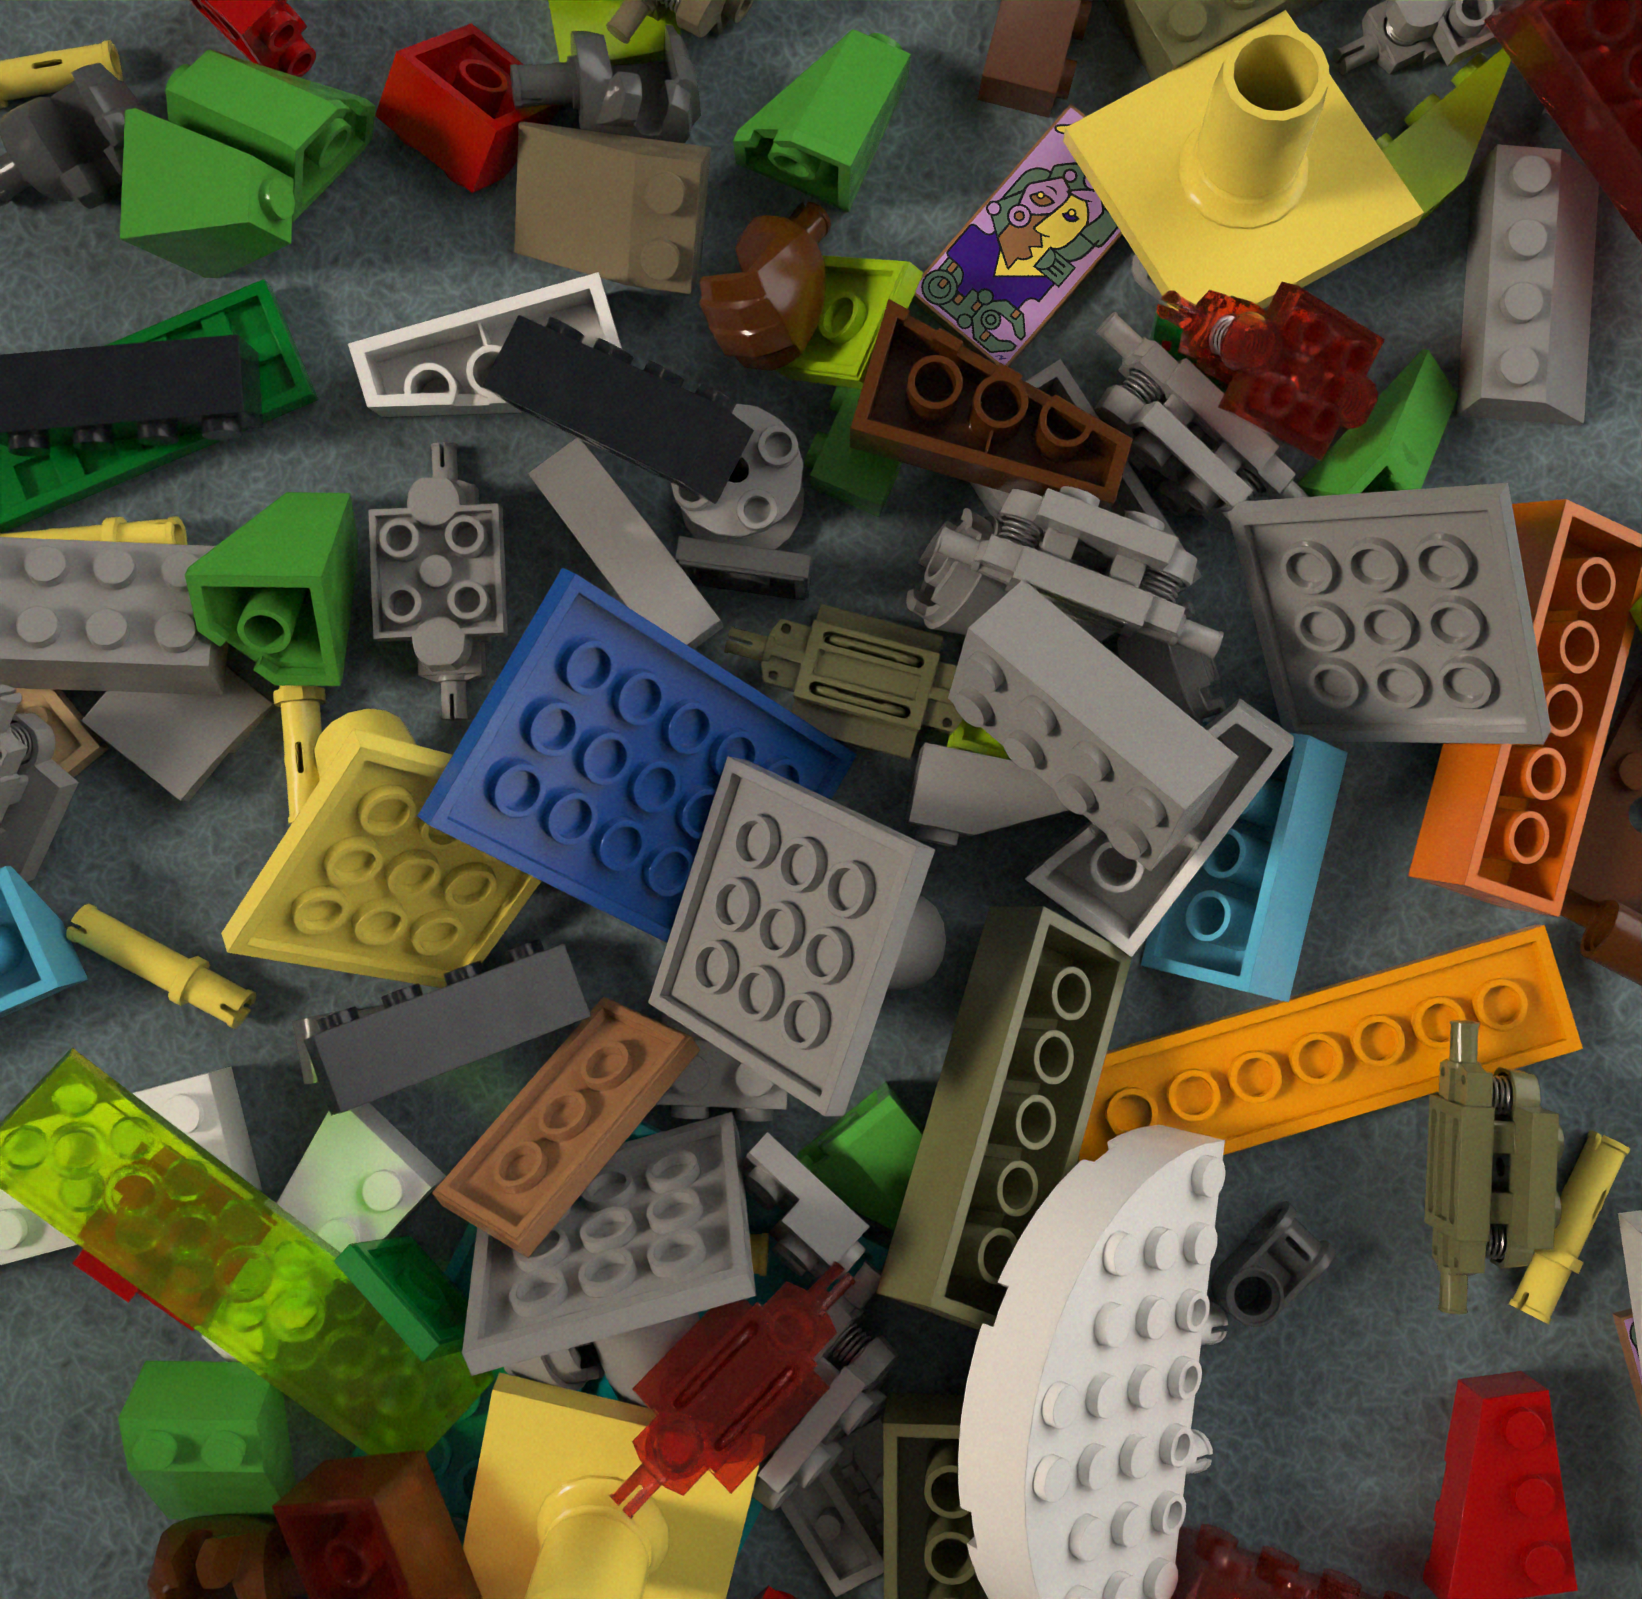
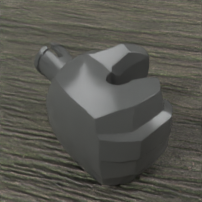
(626, 99)
(68, 141)

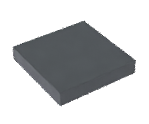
(745, 568)

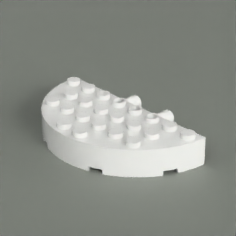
(1093, 1377)

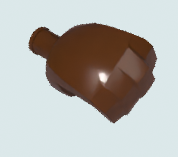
(780, 294)
(224, 1560)

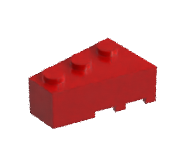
(1501, 1496)

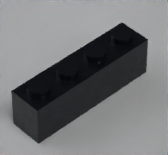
(129, 394)
(620, 407)
(445, 1028)

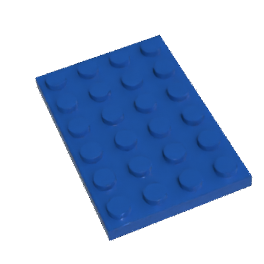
(609, 755)

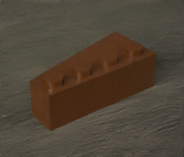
(1029, 53)
(977, 420)

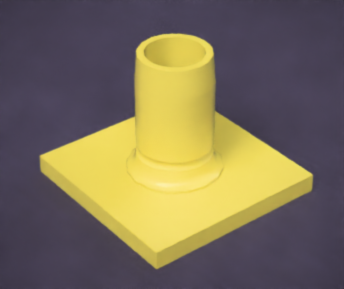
(1243, 170)
(368, 880)
(546, 1513)

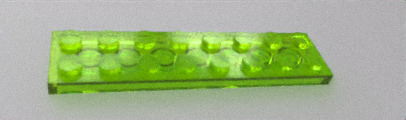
(222, 1259)

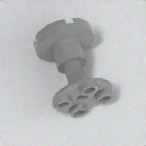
(763, 495)

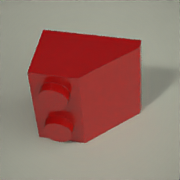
(458, 105)

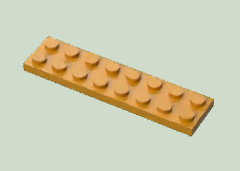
(1338, 1047)

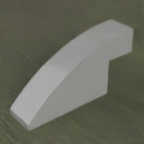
(624, 544)

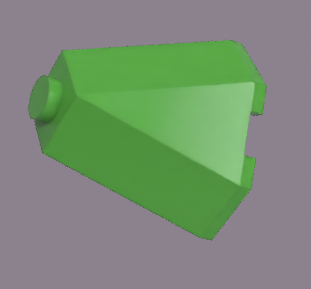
(274, 116)
(828, 120)
(199, 198)
(283, 588)
(868, 1155)

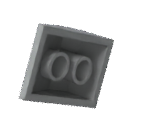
(972, 794)

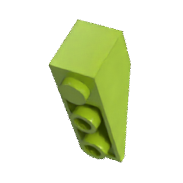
(1445, 133)

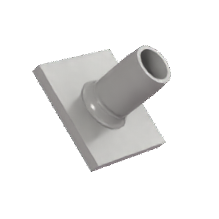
(1395, 615)
(796, 933)
(625, 1263)

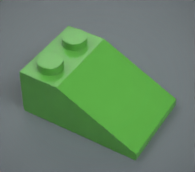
(207, 1439)

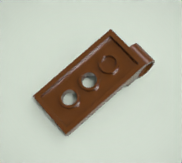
(1608, 860)

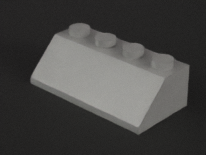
(1528, 287)

